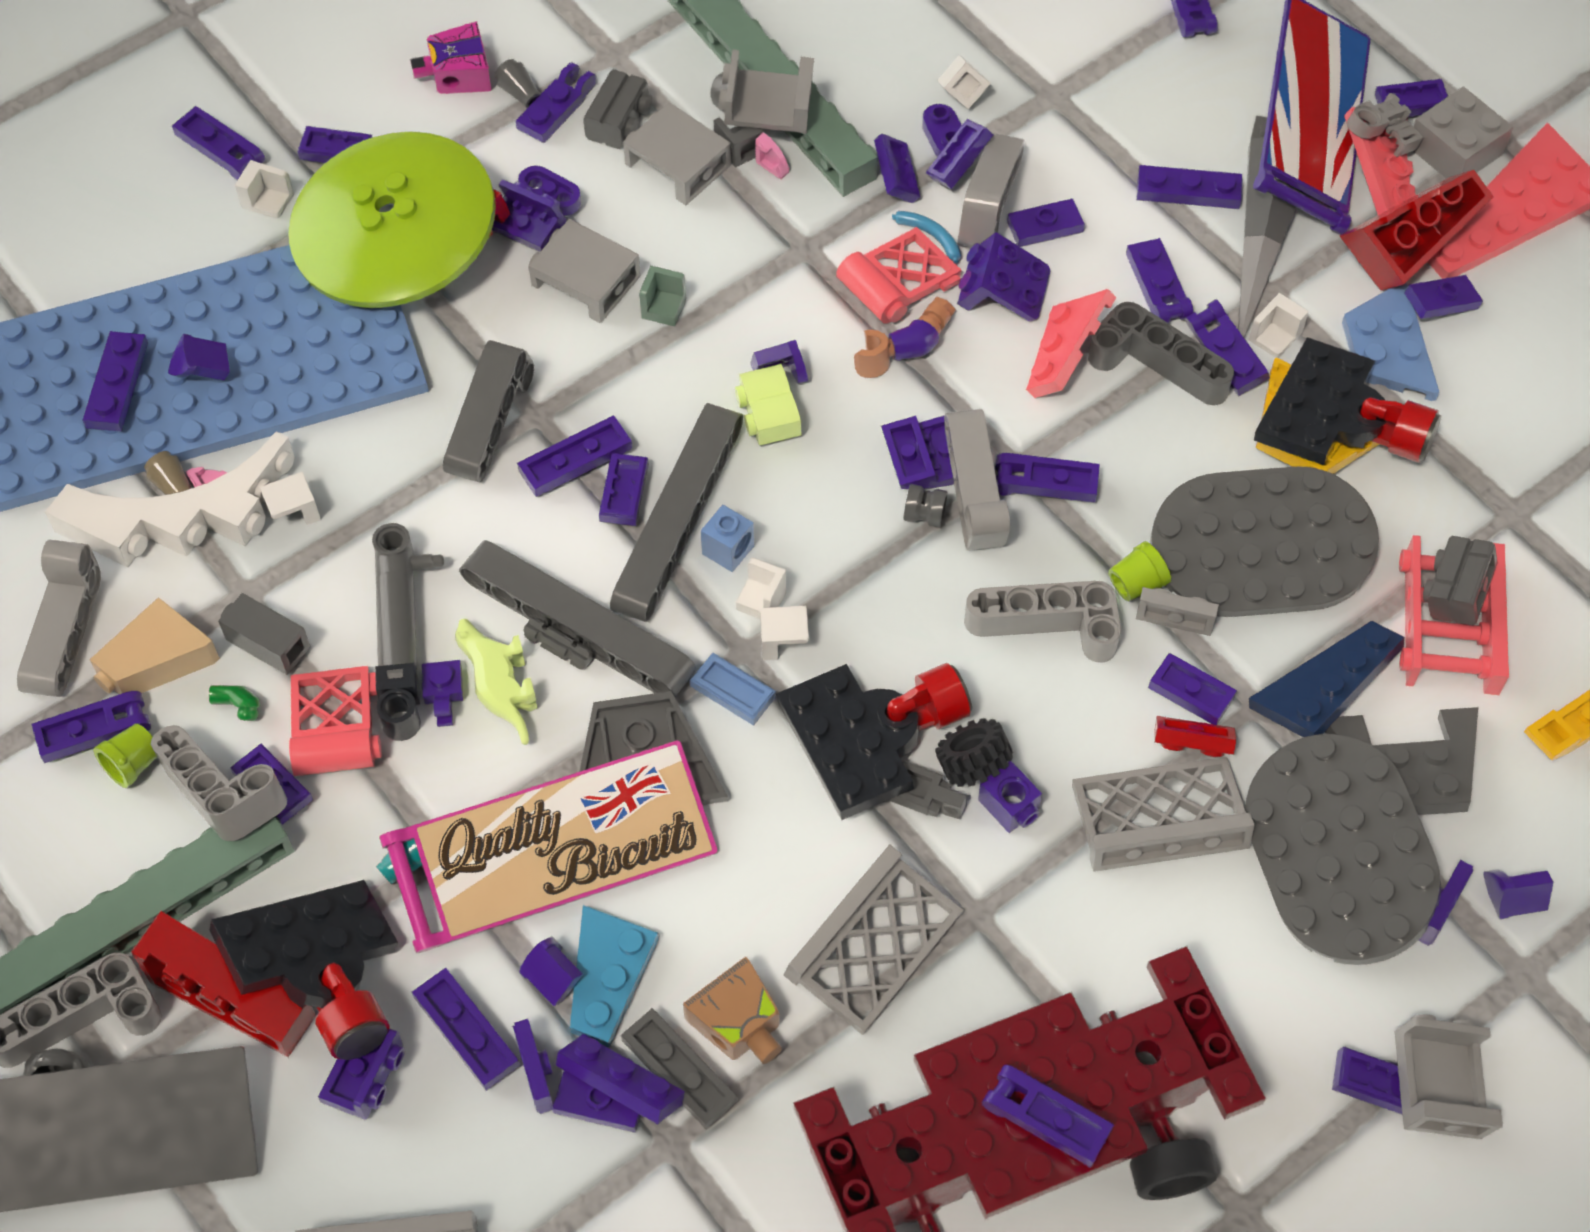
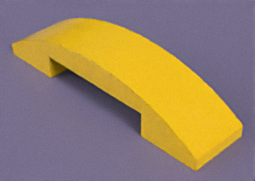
(1563, 730)

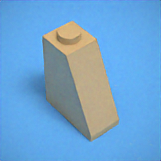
(152, 651)

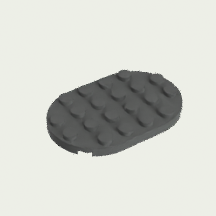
(1266, 540)
(1343, 849)

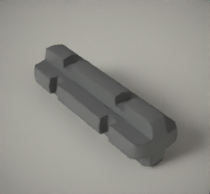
(558, 643)

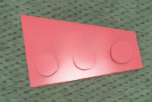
(1063, 337)

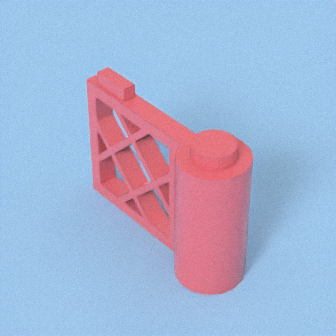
(880, 285)
(333, 744)

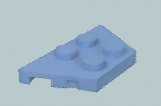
(1391, 335)

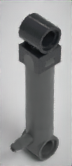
(396, 635)

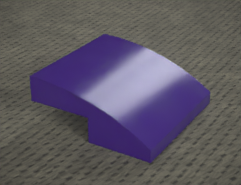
(919, 452)

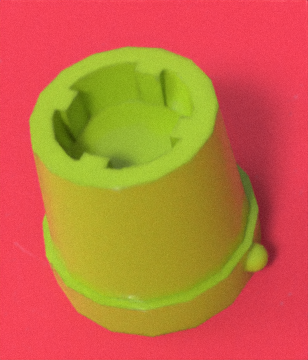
(1139, 569)
(126, 755)

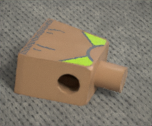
(736, 1013)

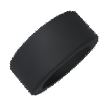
(1173, 1169)

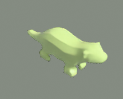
(495, 675)

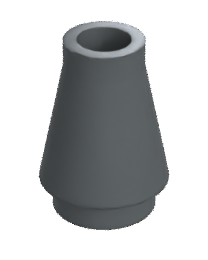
(516, 81)

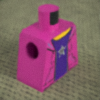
(455, 61)

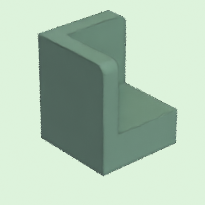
(662, 295)

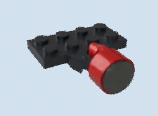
(1329, 402)
(860, 736)
(317, 955)

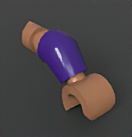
(904, 343)

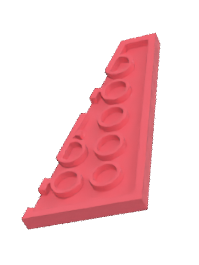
(1531, 195)

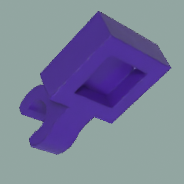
(442, 686)

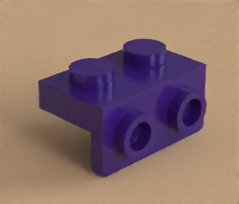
(531, 216)
(359, 1083)

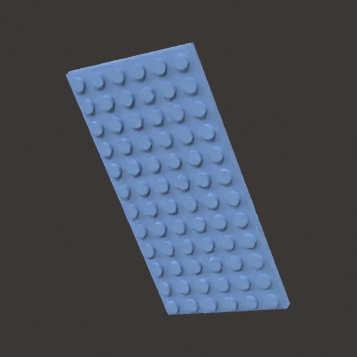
(288, 354)

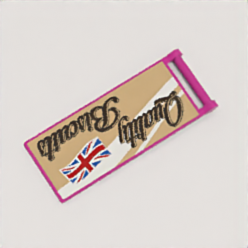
(553, 844)

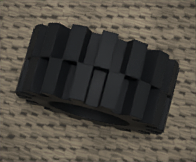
(974, 752)

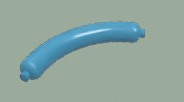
(932, 228)

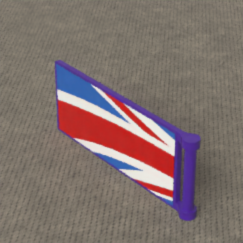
(1306, 135)

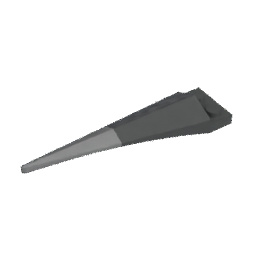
(1264, 230)

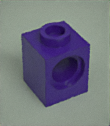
(1010, 783)

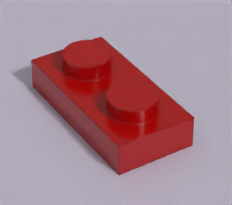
(1209, 738)

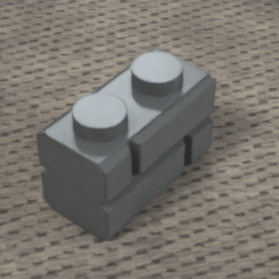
(617, 109)
(1460, 580)

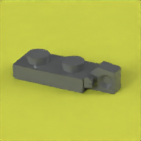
(931, 794)

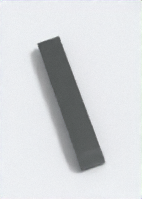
(676, 513)
(608, 635)

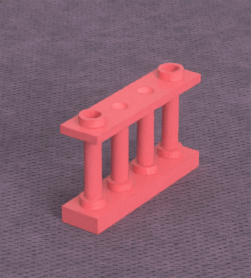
(1490, 633)

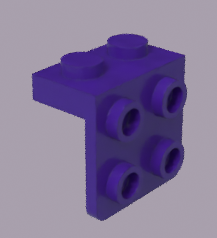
(1006, 275)

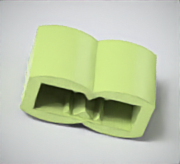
(769, 405)

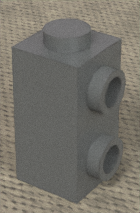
(264, 633)

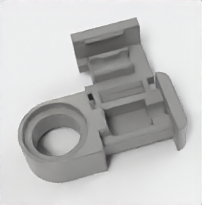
(1387, 116)

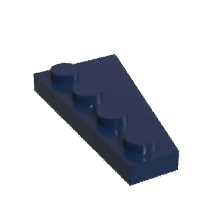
(1327, 684)

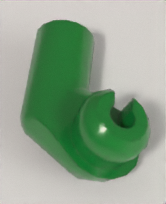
(237, 696)

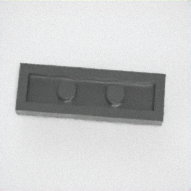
(676, 1062)

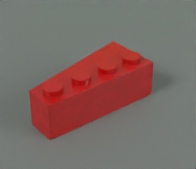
(1412, 232)
(196, 973)

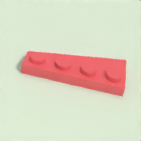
(1384, 172)

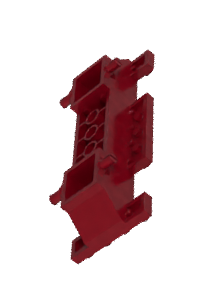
(1001, 1162)

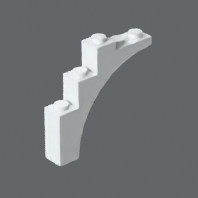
(177, 520)

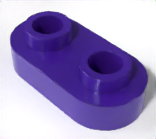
(939, 126)
(558, 187)

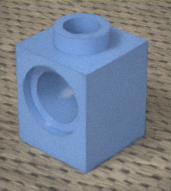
(727, 538)

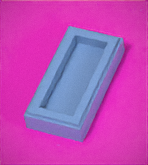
(733, 689)

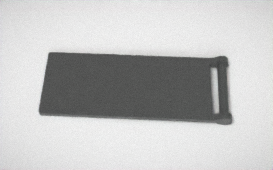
(125, 1128)

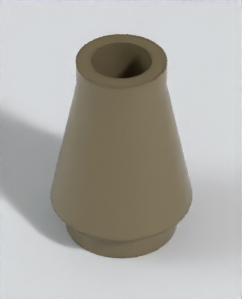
(166, 473)

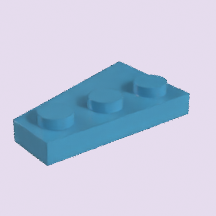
(612, 963)

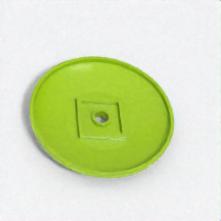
(397, 255)

